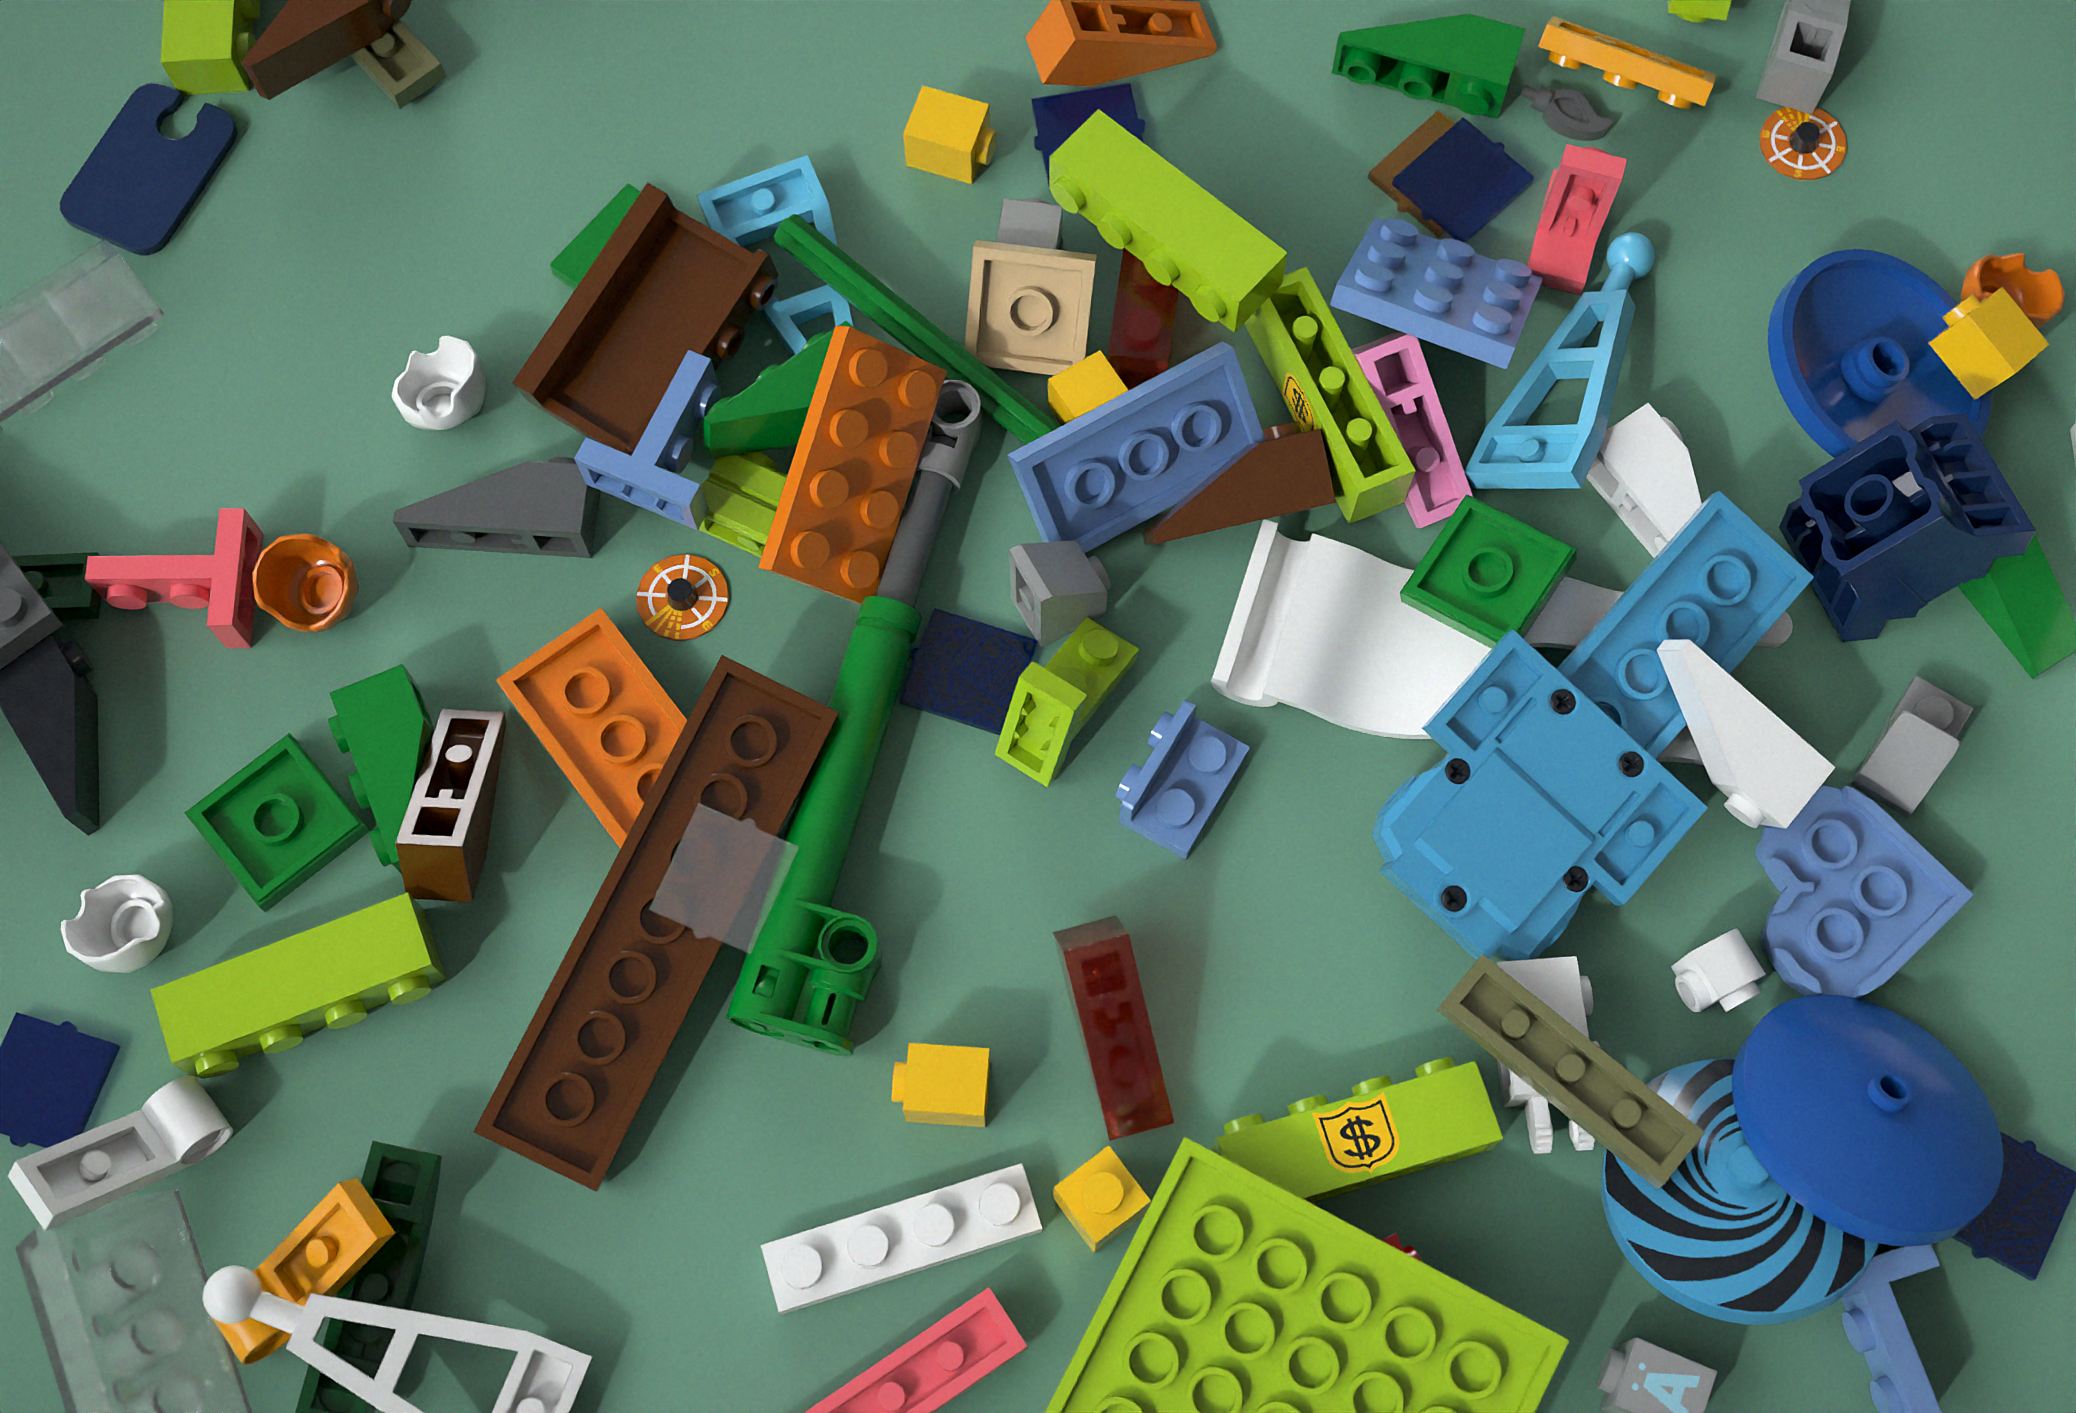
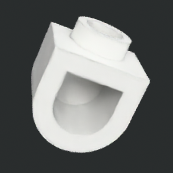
(1718, 973)

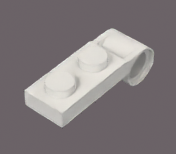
(123, 1156)

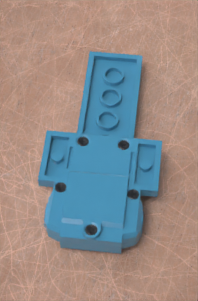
(1558, 767)

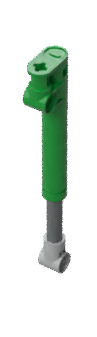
(791, 975)

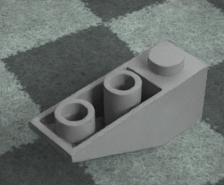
(1803, 52)

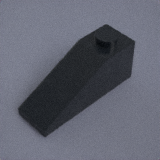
(57, 724)

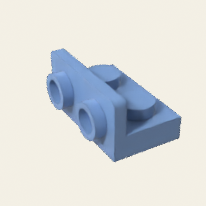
(1180, 781)

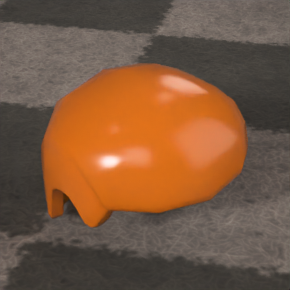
(2036, 293)
(305, 582)

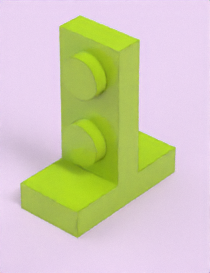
(1060, 698)

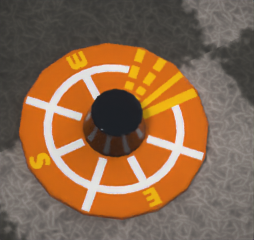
(1802, 143)
(682, 597)

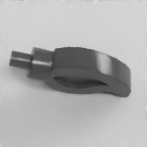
(1568, 113)

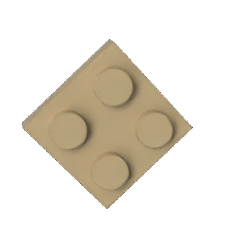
(1029, 307)

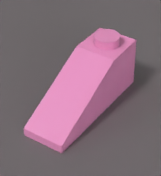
(1409, 399)

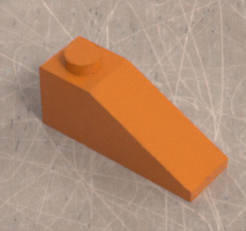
(1116, 39)

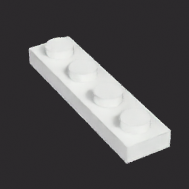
(901, 1238)

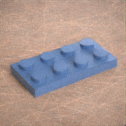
(1138, 450)

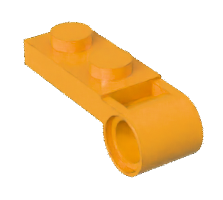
(313, 1259)

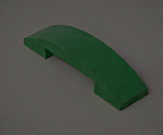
(405, 1191)

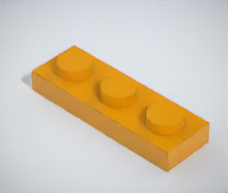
(1626, 63)

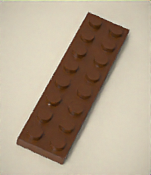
(635, 971)

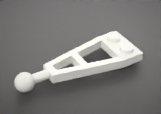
(540, 1380)

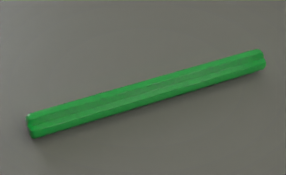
(910, 328)

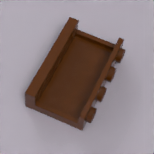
(635, 314)

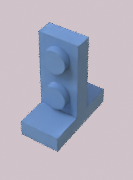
(664, 449)
(1880, 1333)

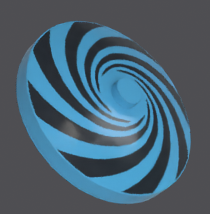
(1721, 1226)

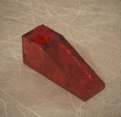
(1114, 1026)

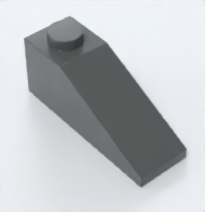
(516, 510)

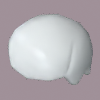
(441, 386)
(120, 924)

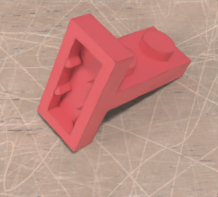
(1573, 216)
(192, 580)

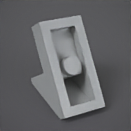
(1913, 746)

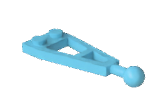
(753, 210)
(1563, 454)

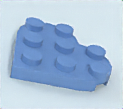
(1851, 895)

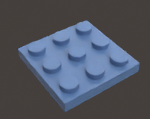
(1438, 291)

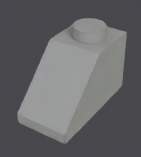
(1056, 588)

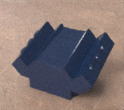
(1902, 522)

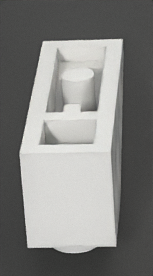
(1647, 477)
(1742, 743)

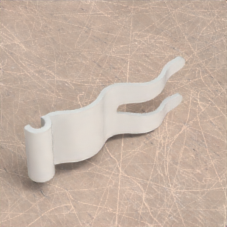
(1333, 638)

